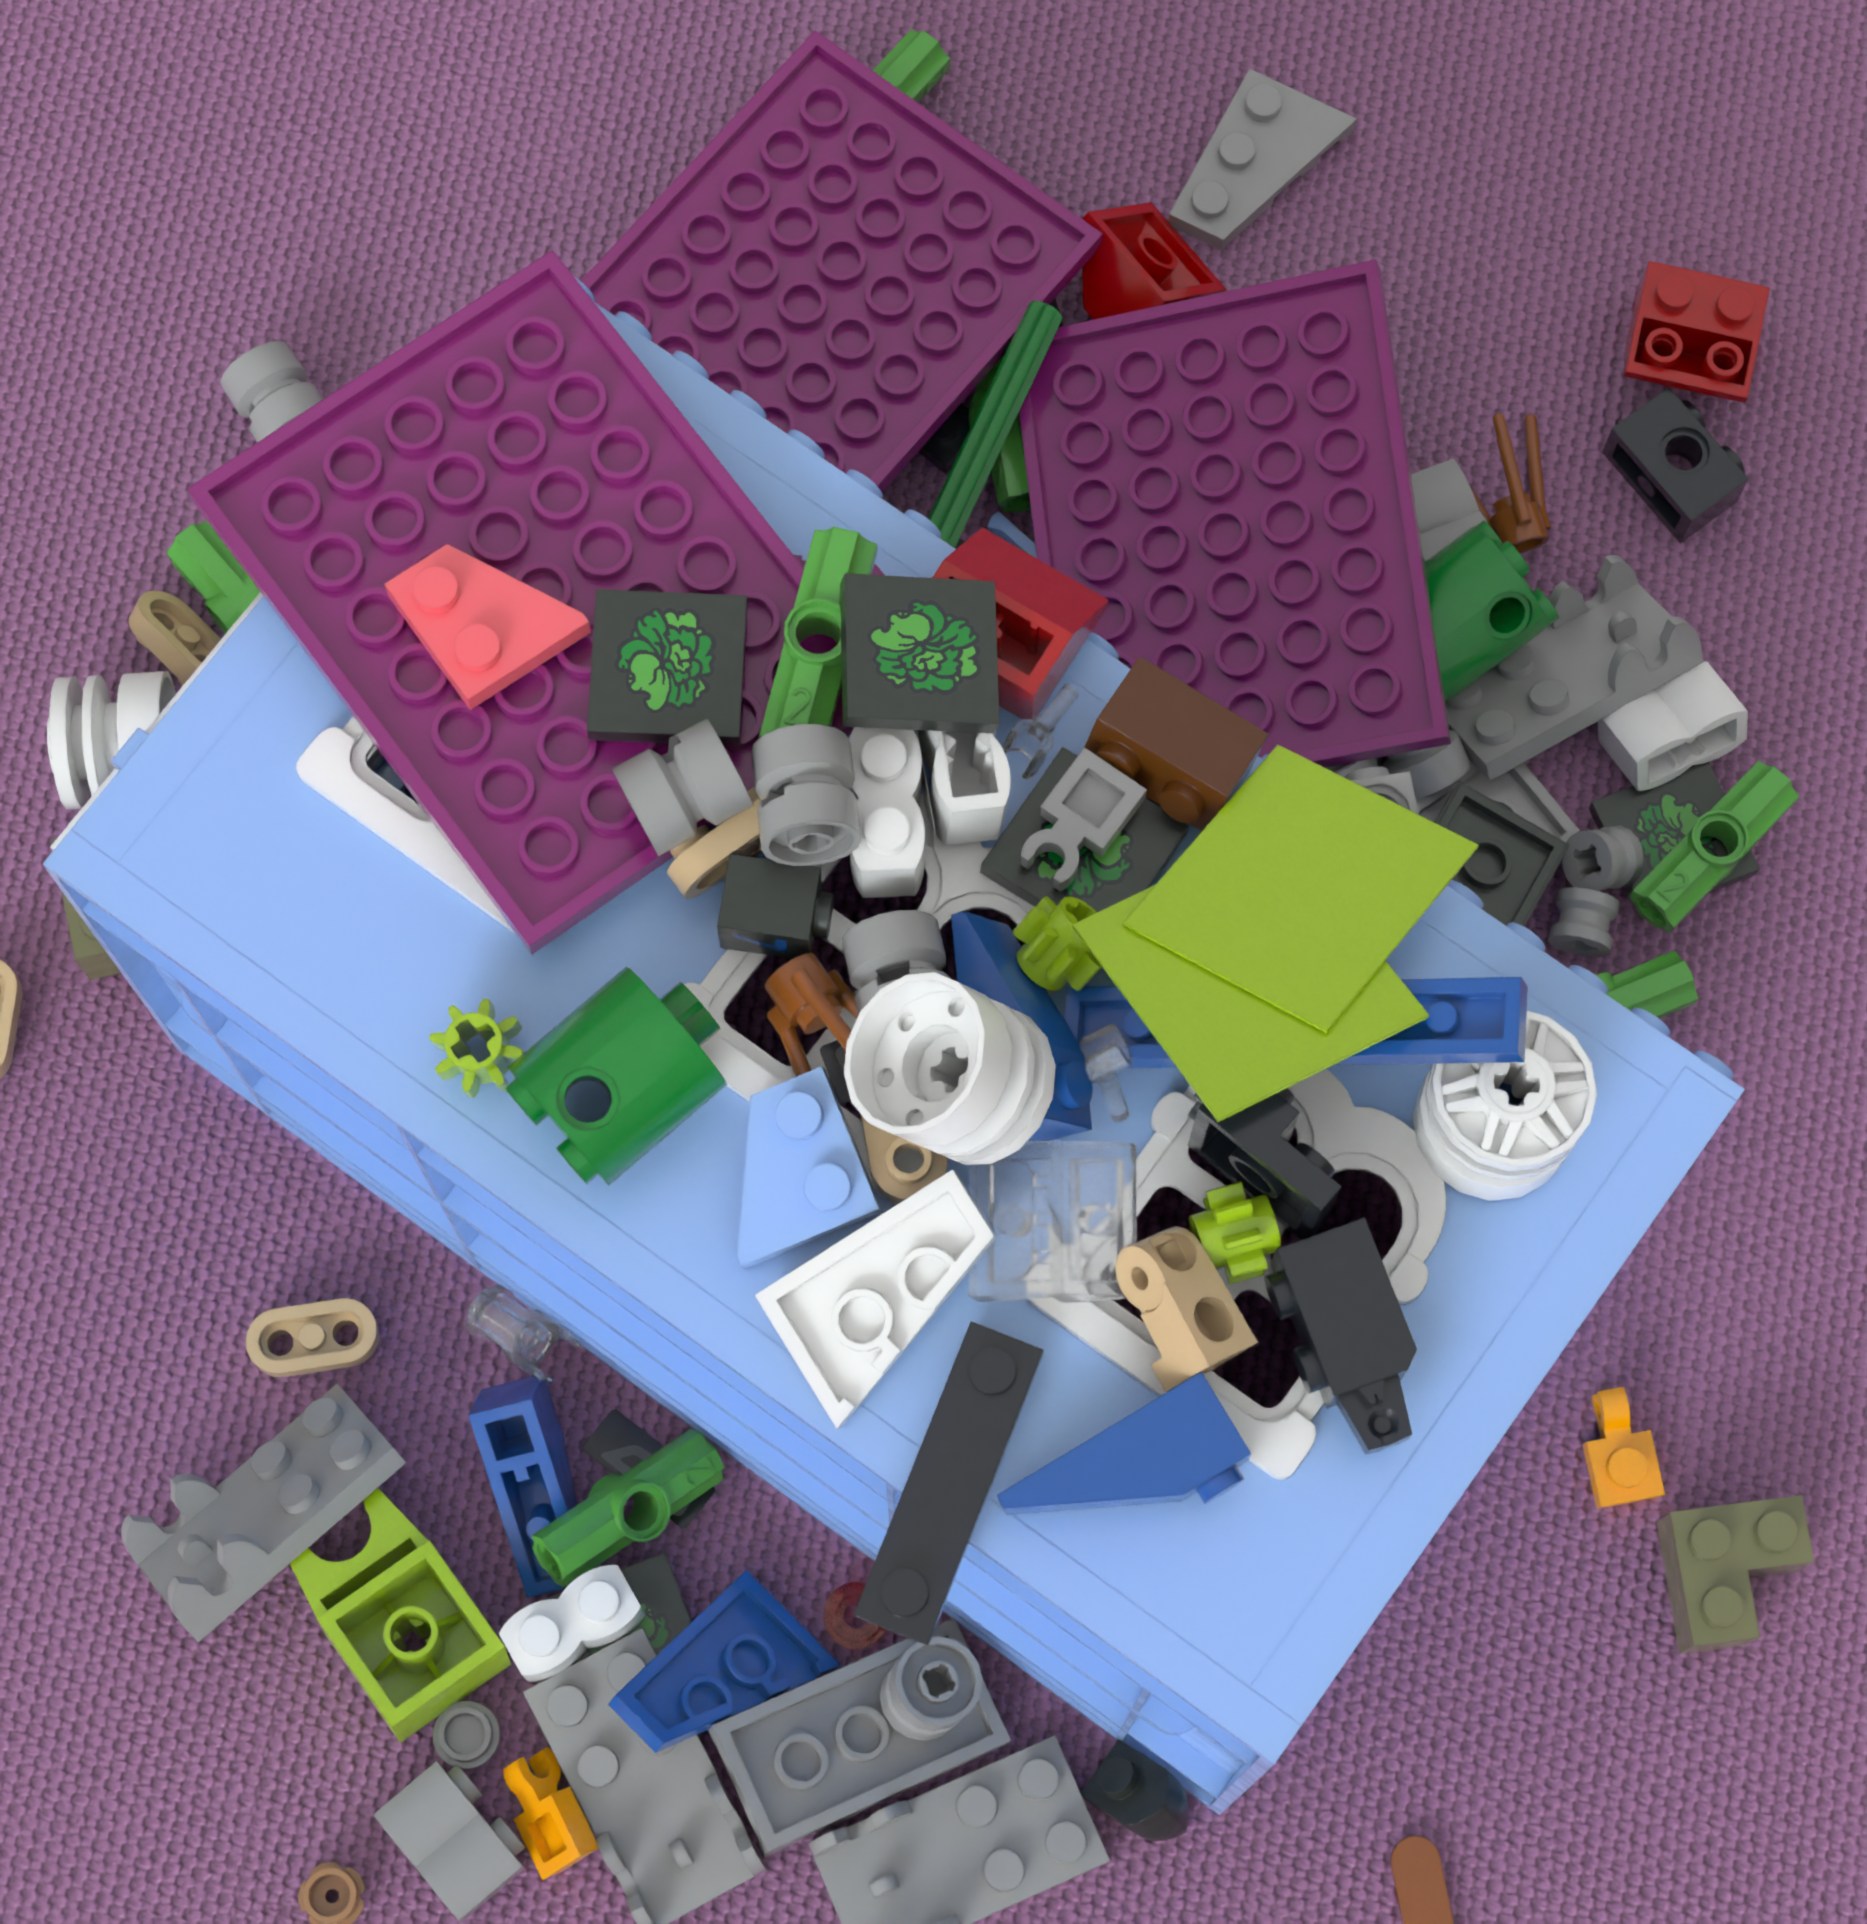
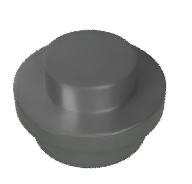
(466, 1735)

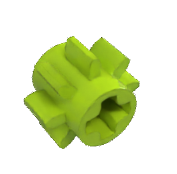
(1053, 948)
(459, 1058)
(1236, 1231)

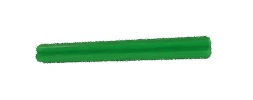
(994, 420)

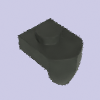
(1138, 1794)

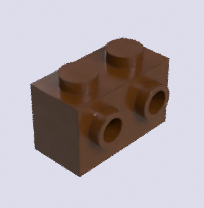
(1175, 743)

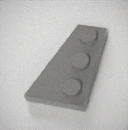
(1253, 156)

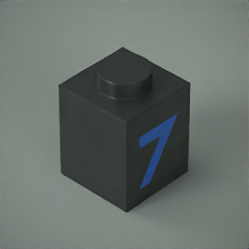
(773, 907)

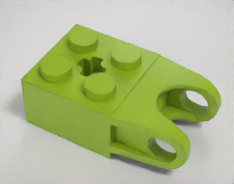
(381, 1597)

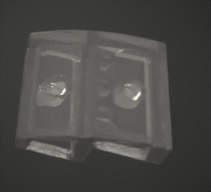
(1057, 1221)

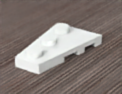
(875, 1291)

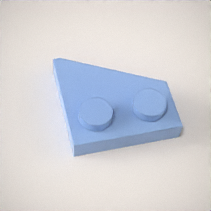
(799, 1170)

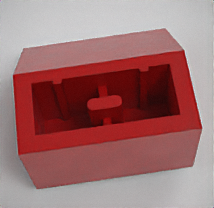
(1695, 331)
(1038, 617)

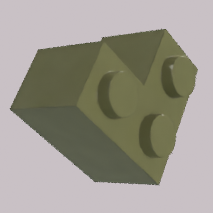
(1711, 1560)

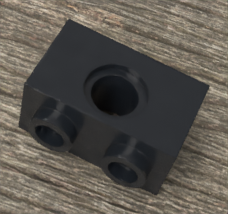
(1678, 497)

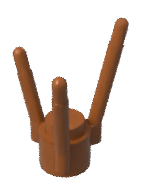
(1517, 516)
(809, 999)

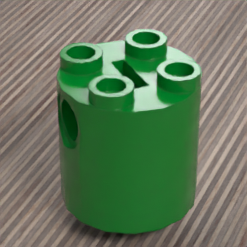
(1481, 606)
(643, 1057)

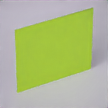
(1301, 887)
(1225, 1038)

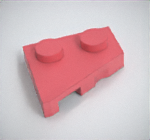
(481, 621)

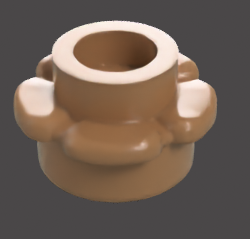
(331, 1877)

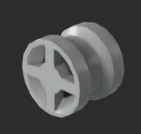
(1611, 848)
(1584, 922)

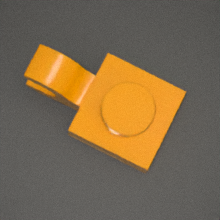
(1621, 1463)
(552, 1819)

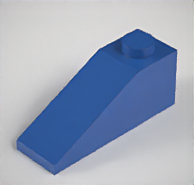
(989, 965)
(1150, 1457)
(525, 1467)

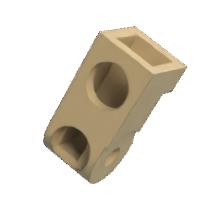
(1182, 1305)

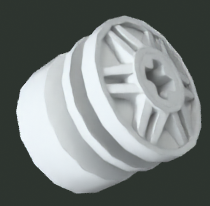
(90, 729)
(949, 1069)
(1502, 1148)

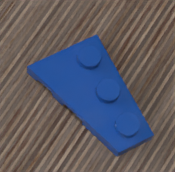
(721, 1665)

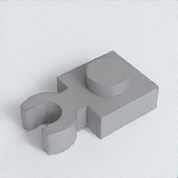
(1086, 810)

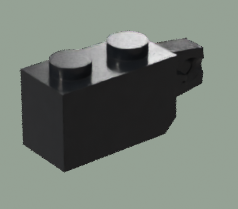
(1348, 1329)

